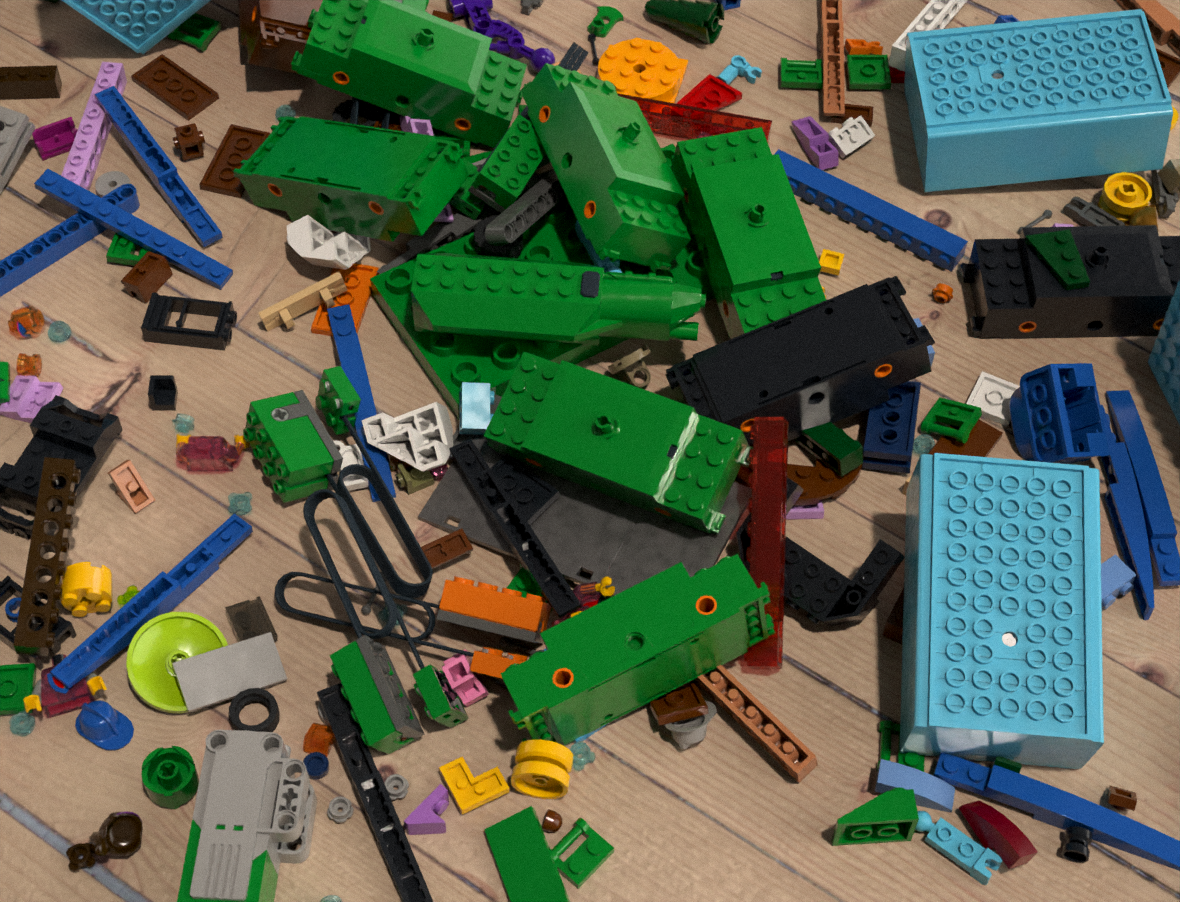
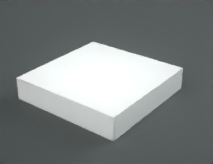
(993, 398)

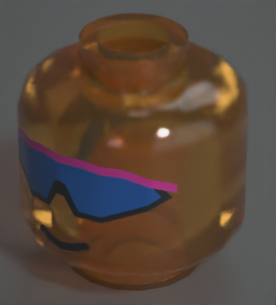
(26, 321)

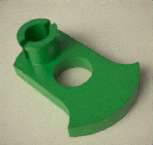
(604, 13)

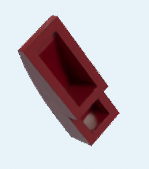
(999, 834)

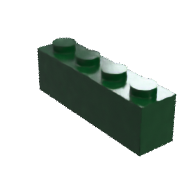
(832, 447)

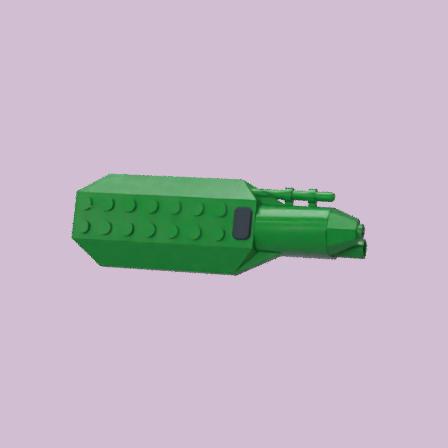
(548, 300)

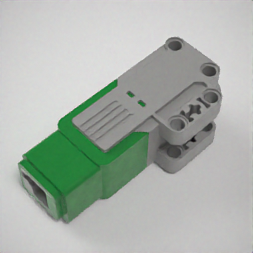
(246, 818)

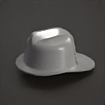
(693, 729)

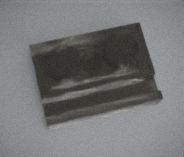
(250, 619)

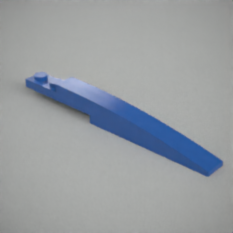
(158, 167)
(353, 365)
(1155, 505)
(1128, 518)
(153, 600)
(1060, 808)

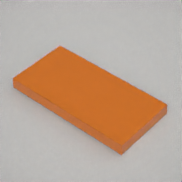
(357, 296)

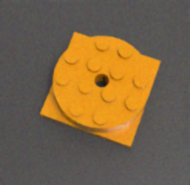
(643, 69)

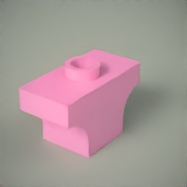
(462, 680)

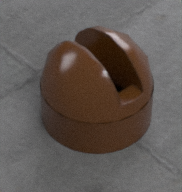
(552, 821)

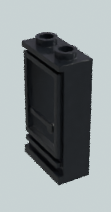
(158, 311)
(7, 589)

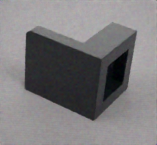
(162, 393)

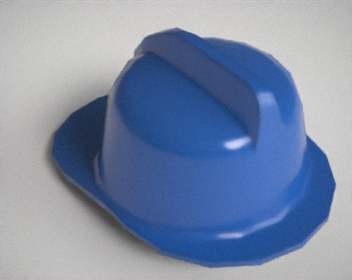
(104, 725)

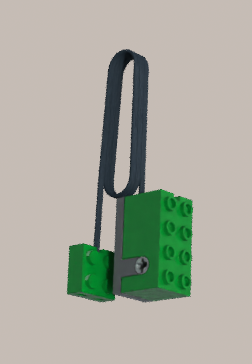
(304, 459)

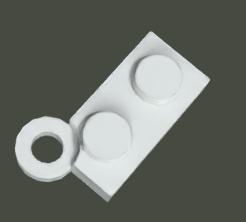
(352, 455)

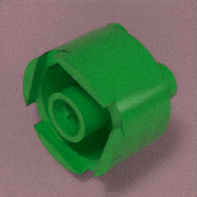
(170, 776)

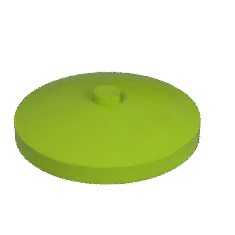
(157, 646)

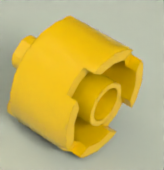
(86, 589)

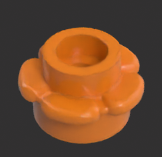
(942, 293)

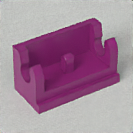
(55, 138)

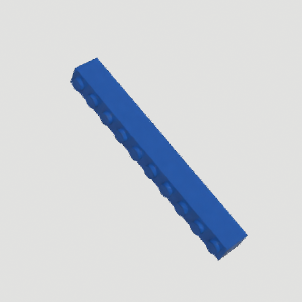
(873, 213)

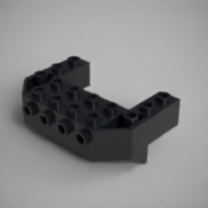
(822, 589)

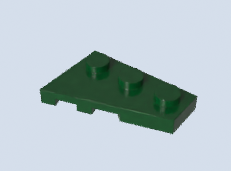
(1062, 256)

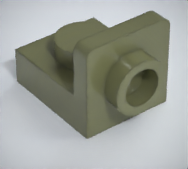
(413, 478)

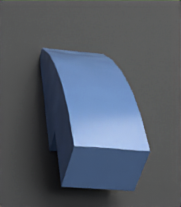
(928, 789)

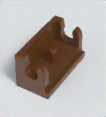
(147, 276)
(447, 548)

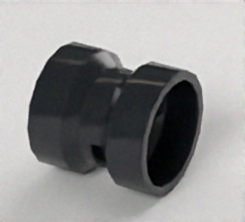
(1077, 844)

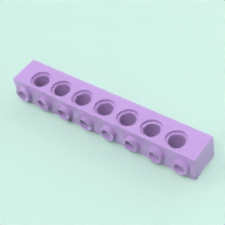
(93, 128)

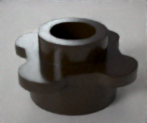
(74, 853)

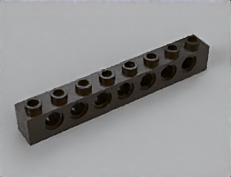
(53, 473)

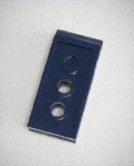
(892, 430)

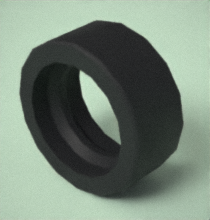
(249, 696)

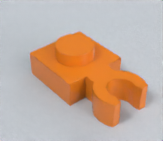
(861, 47)

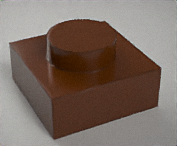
(1121, 798)

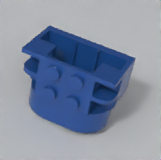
(1058, 415)

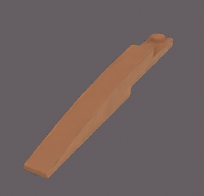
(1161, 22)
(832, 57)

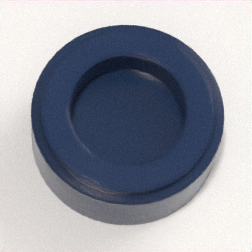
(316, 765)

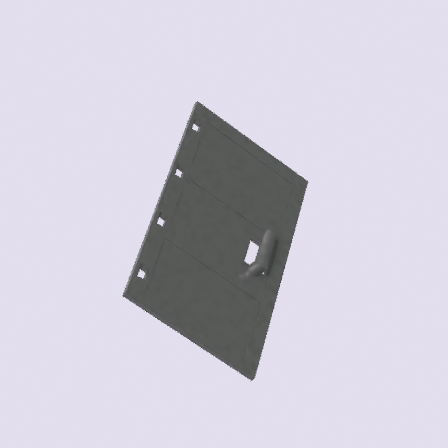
(588, 527)

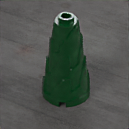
(694, 18)

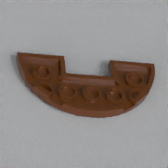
(817, 481)

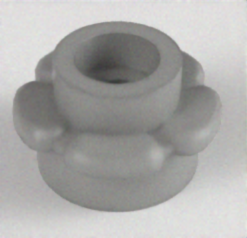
(396, 780)
(337, 803)

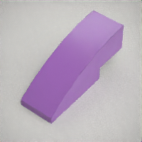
(816, 143)

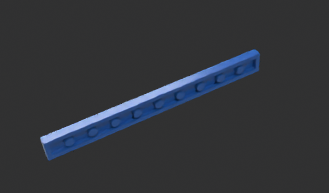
(134, 229)

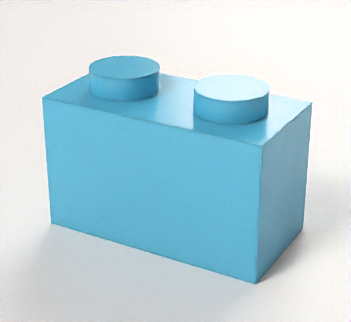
(475, 407)

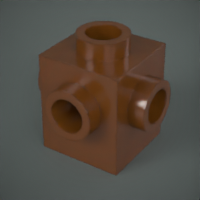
(187, 137)

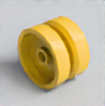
(1124, 194)
(542, 769)

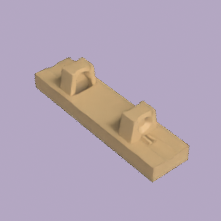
(303, 301)

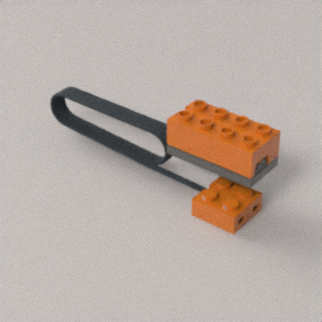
(464, 605)

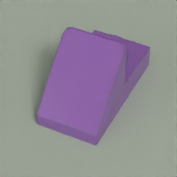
(425, 818)

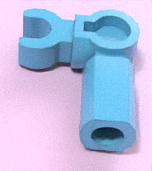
(739, 67)

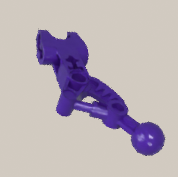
(480, 21)

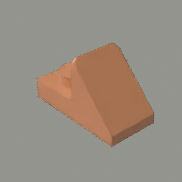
(131, 486)

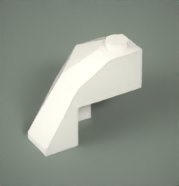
(323, 247)
(415, 437)

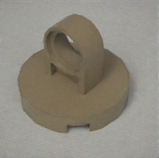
(631, 363)

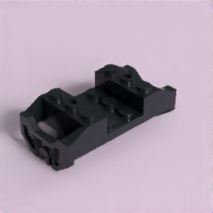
(62, 433)

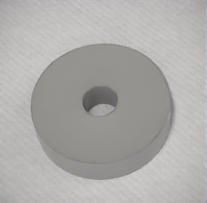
(109, 182)

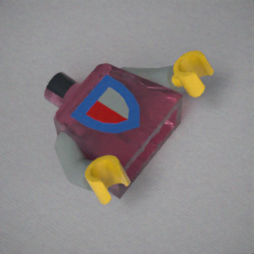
(58, 698)

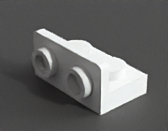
(851, 136)

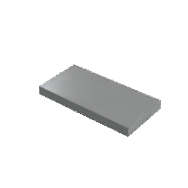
(228, 671)

